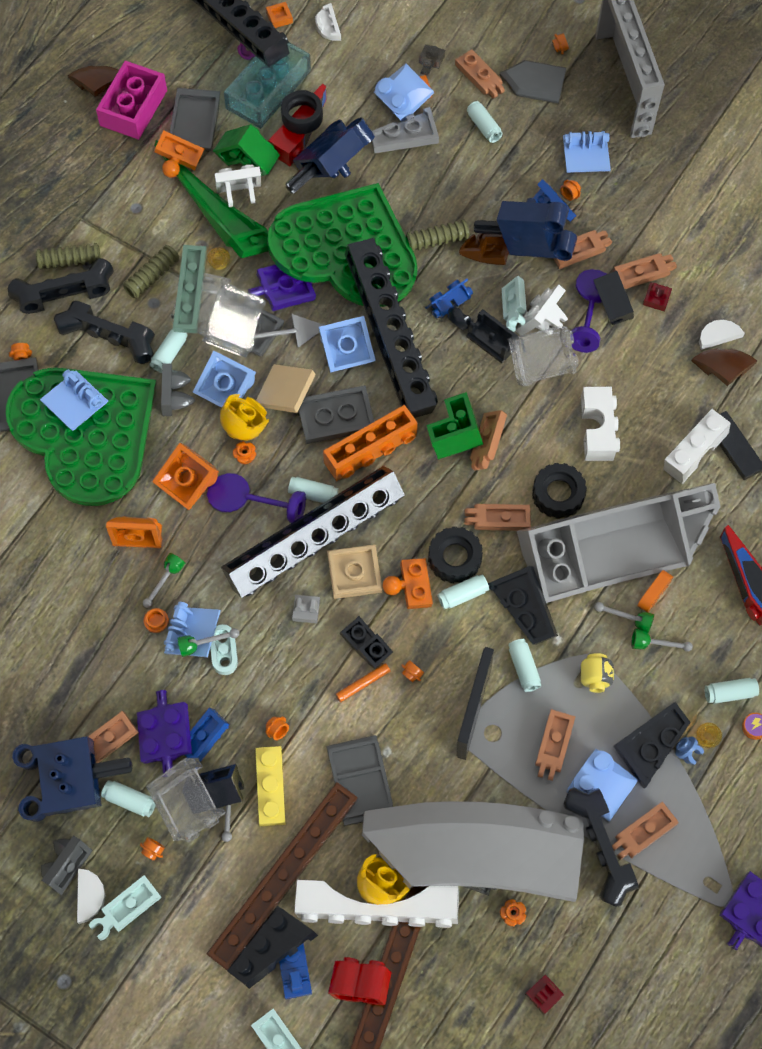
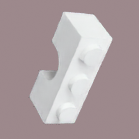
(599, 405)
(691, 449)

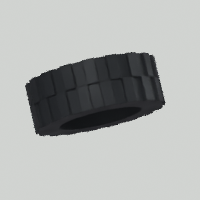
(559, 508)
(455, 536)

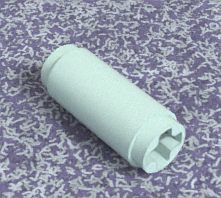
(484, 122)
(168, 350)
(314, 490)
(463, 592)
(524, 665)
(731, 690)
(128, 798)

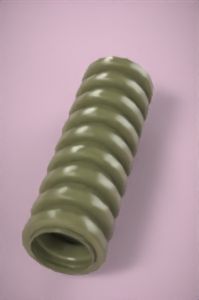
(438, 235)
(67, 256)
(151, 271)

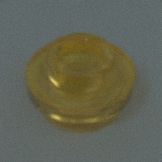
(218, 263)
(710, 728)

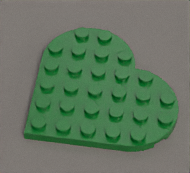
(313, 236)
(102, 454)

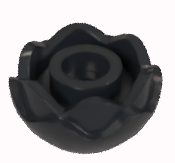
(458, 318)

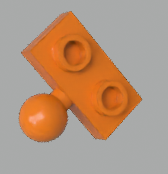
(179, 152)
(414, 583)

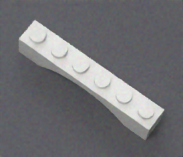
(432, 905)

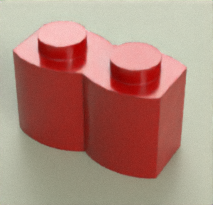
(360, 981)

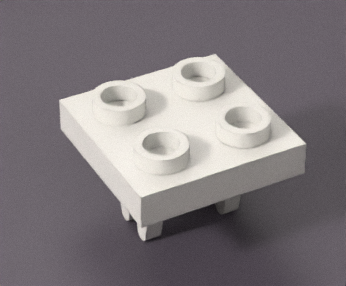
(246, 178)
(543, 312)

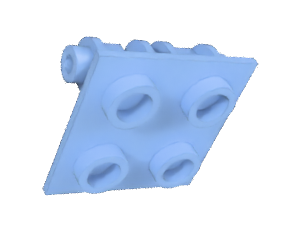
(586, 152)
(74, 400)
(194, 622)

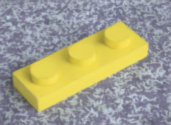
(270, 786)

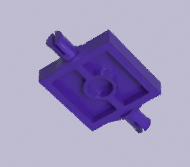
(282, 289)
(164, 732)
(745, 911)

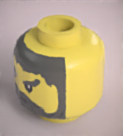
(597, 672)

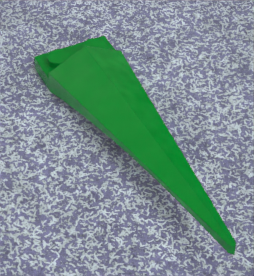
(232, 225)

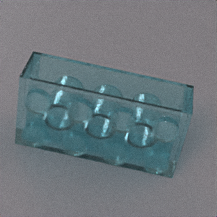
(261, 89)

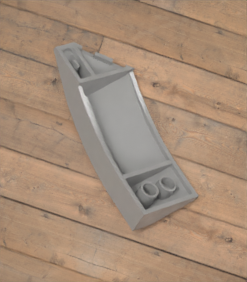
(619, 541)
(480, 846)

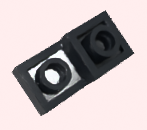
(366, 643)

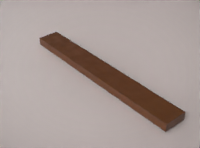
(282, 876)
(396, 958)

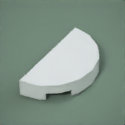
(327, 24)
(719, 332)
(90, 896)

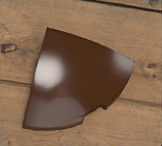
(94, 78)
(485, 249)
(724, 363)

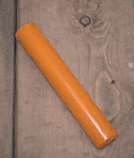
(362, 682)

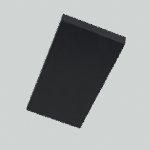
(474, 703)

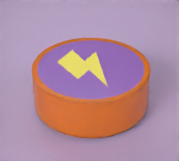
(753, 726)

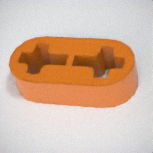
(655, 591)

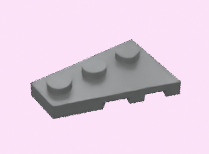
(411, 133)

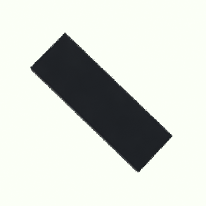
(740, 451)

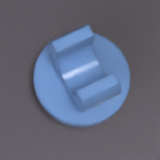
(686, 747)

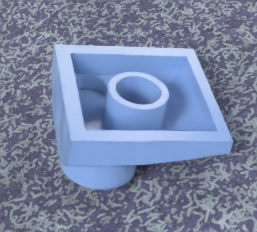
(403, 92)
(346, 344)
(223, 378)
(608, 776)

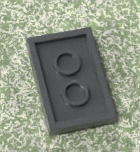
(335, 414)

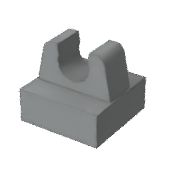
(306, 609)

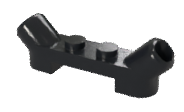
(33, 296)
(80, 317)
(620, 878)

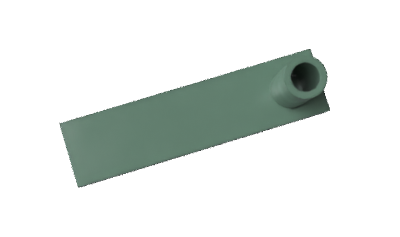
(190, 289)

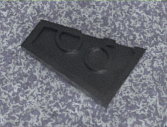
(526, 603)
(651, 743)
(273, 941)

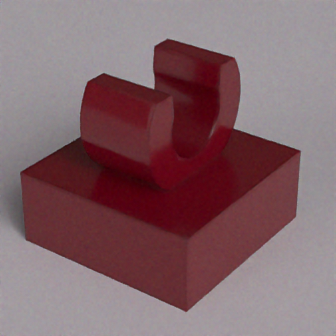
(657, 296)
(544, 994)

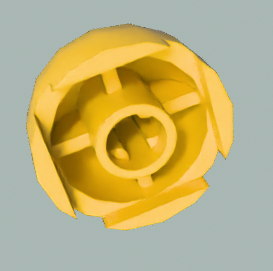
(243, 418)
(380, 883)

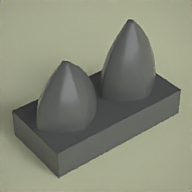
(172, 399)
(71, 857)

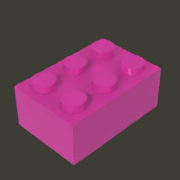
(131, 100)

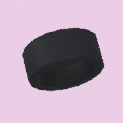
(298, 98)

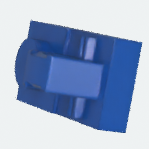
(548, 195)
(206, 733)
(295, 974)

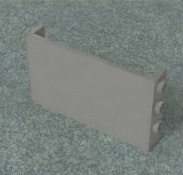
(623, 23)

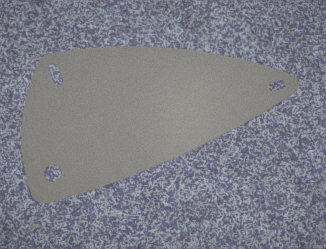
(602, 720)

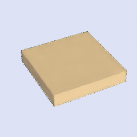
(285, 388)
(354, 571)

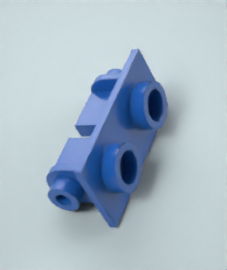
(457, 293)

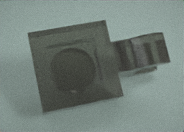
(431, 57)

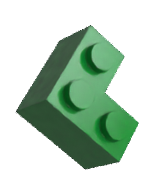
(247, 147)
(458, 431)

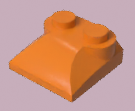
(186, 476)
(135, 532)

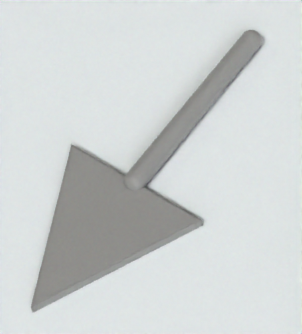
(303, 329)

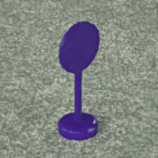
(584, 337)
(232, 492)

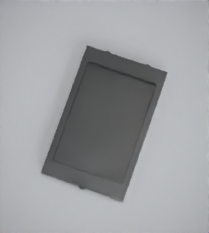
(196, 116)
(11, 374)
(361, 771)

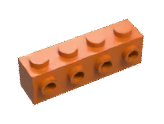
(370, 443)

